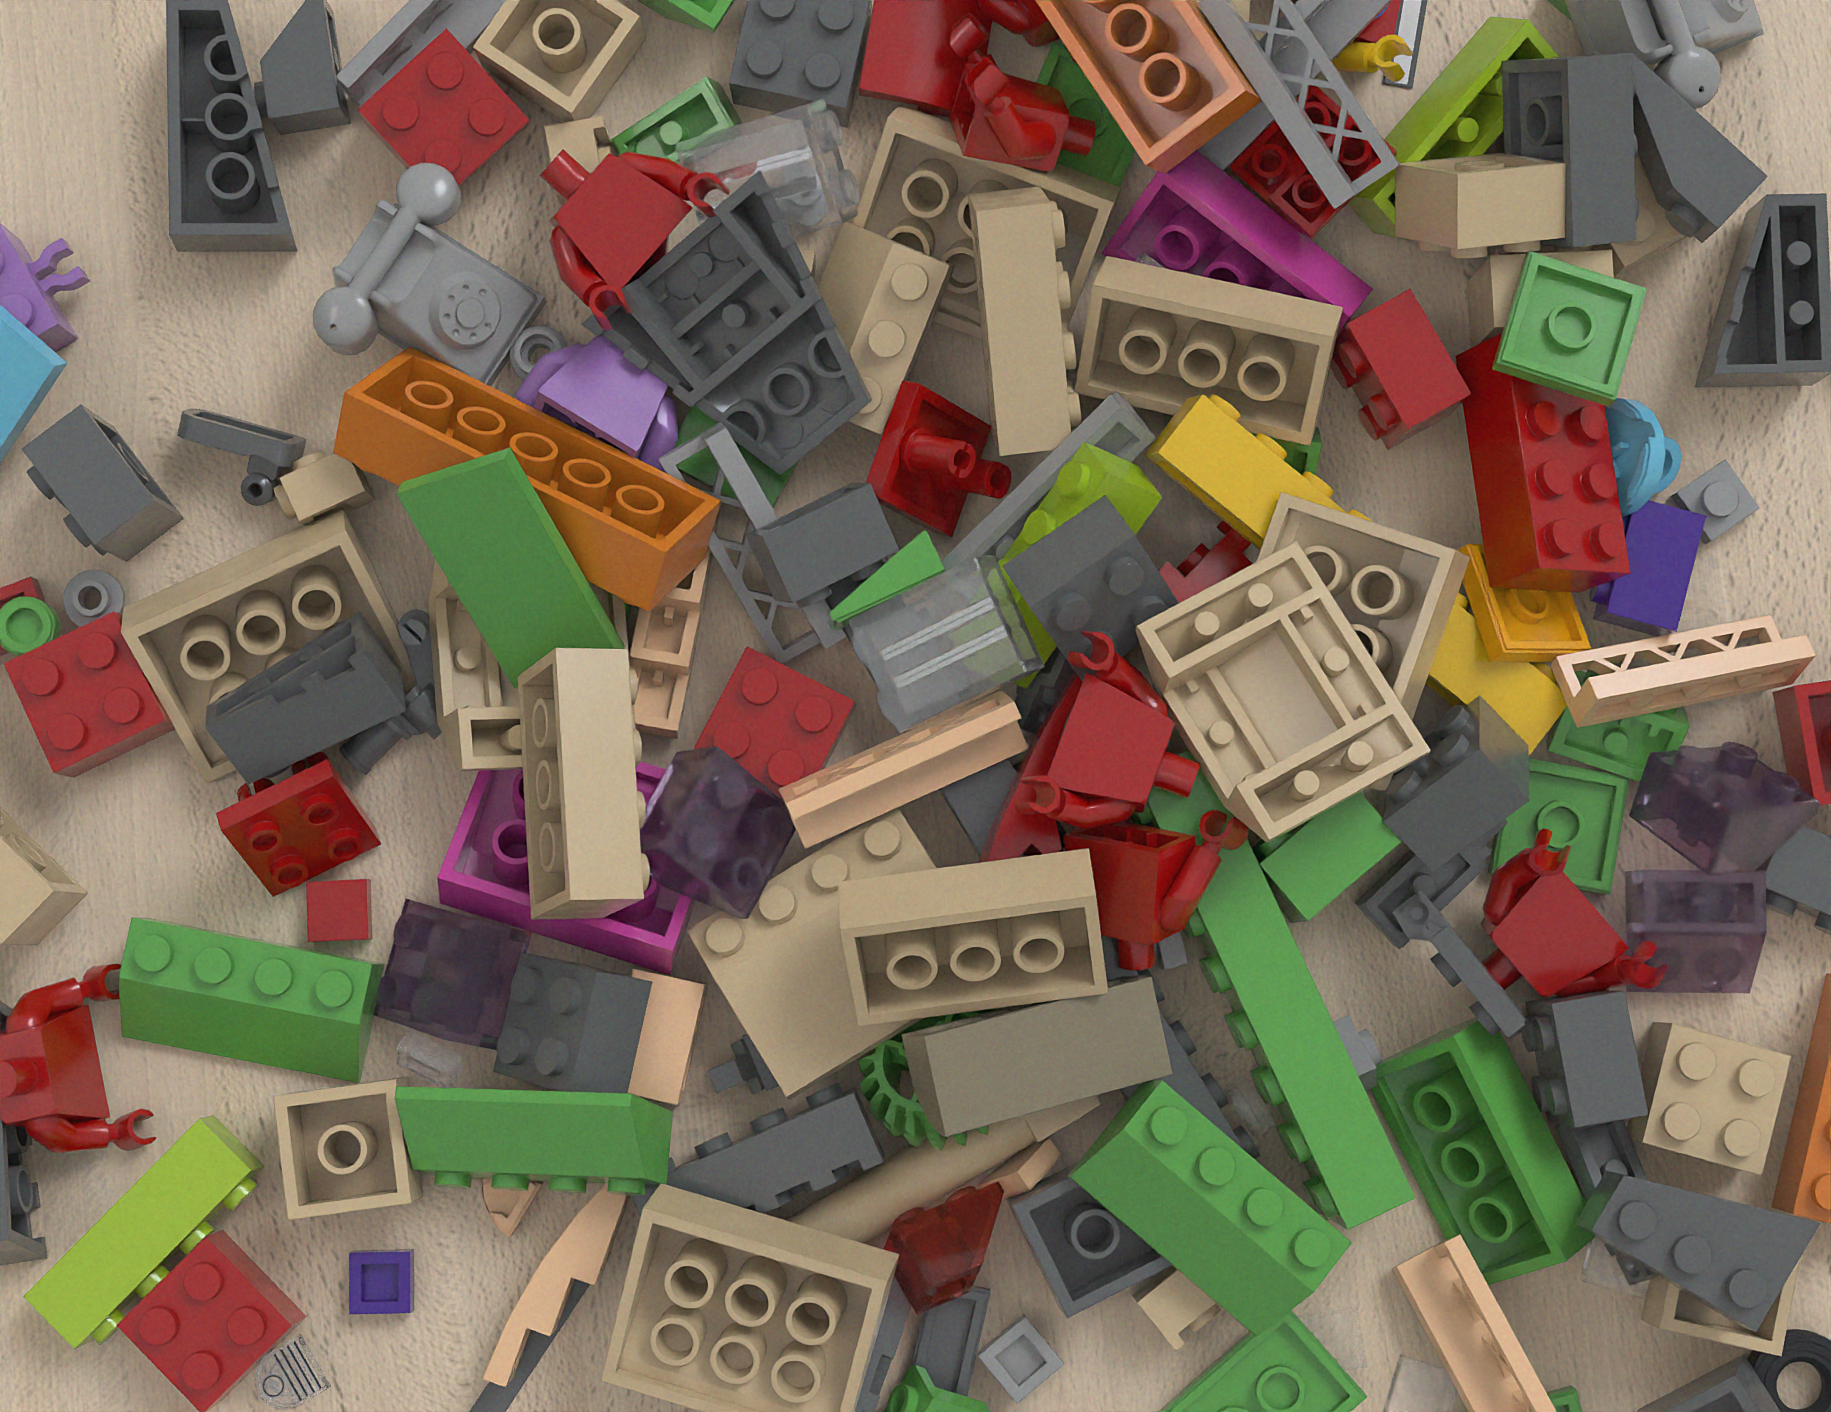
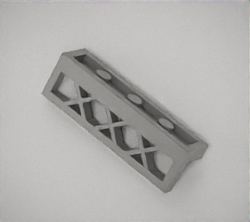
(1334, 26)
(408, 35)
(1285, 107)
(1111, 427)
(759, 513)

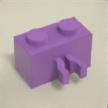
(30, 295)

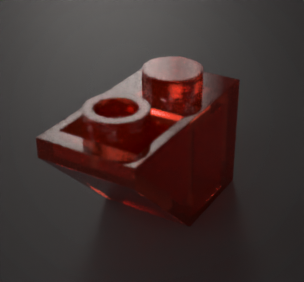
(944, 1245)

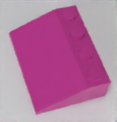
(490, 878)

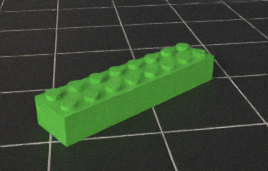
(1285, 1026)

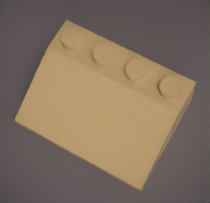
(921, 201)
(1385, 583)
(249, 615)
(788, 960)
(745, 1310)

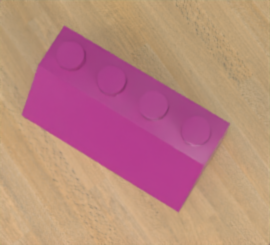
(1216, 229)

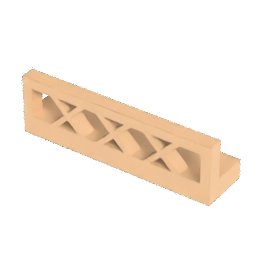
(1679, 681)
(904, 768)
(1470, 1331)

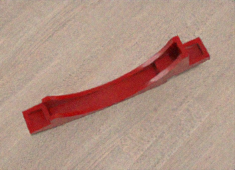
(1037, 833)

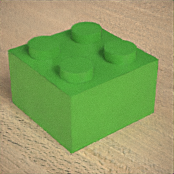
(1324, 856)

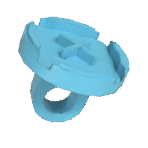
(1641, 454)

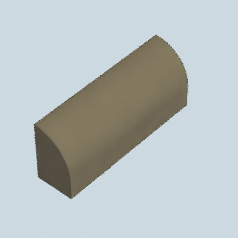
(1037, 1056)

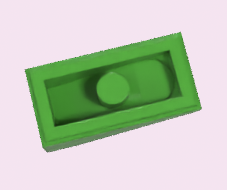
(687, 115)
(904, 571)

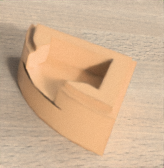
(1024, 1169)
(508, 1207)

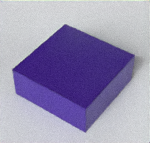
(381, 1281)

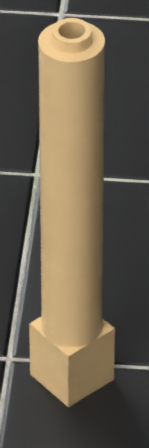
(926, 1174)

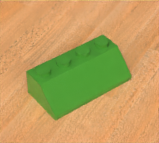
(247, 998)
(536, 1138)
(1482, 1151)
(1208, 1207)

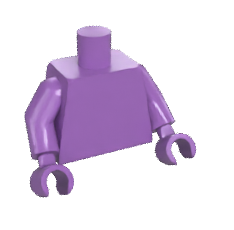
(605, 398)

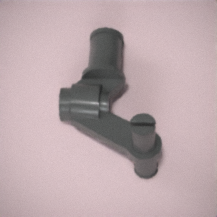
(420, 715)

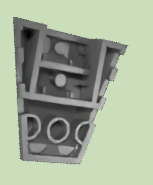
(743, 331)

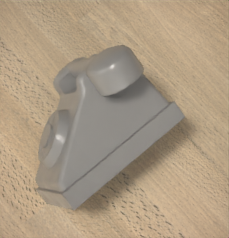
(1669, 37)
(425, 286)

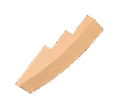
(665, 652)
(577, 1255)

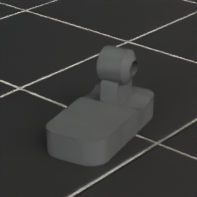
(267, 448)

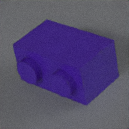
(1661, 559)

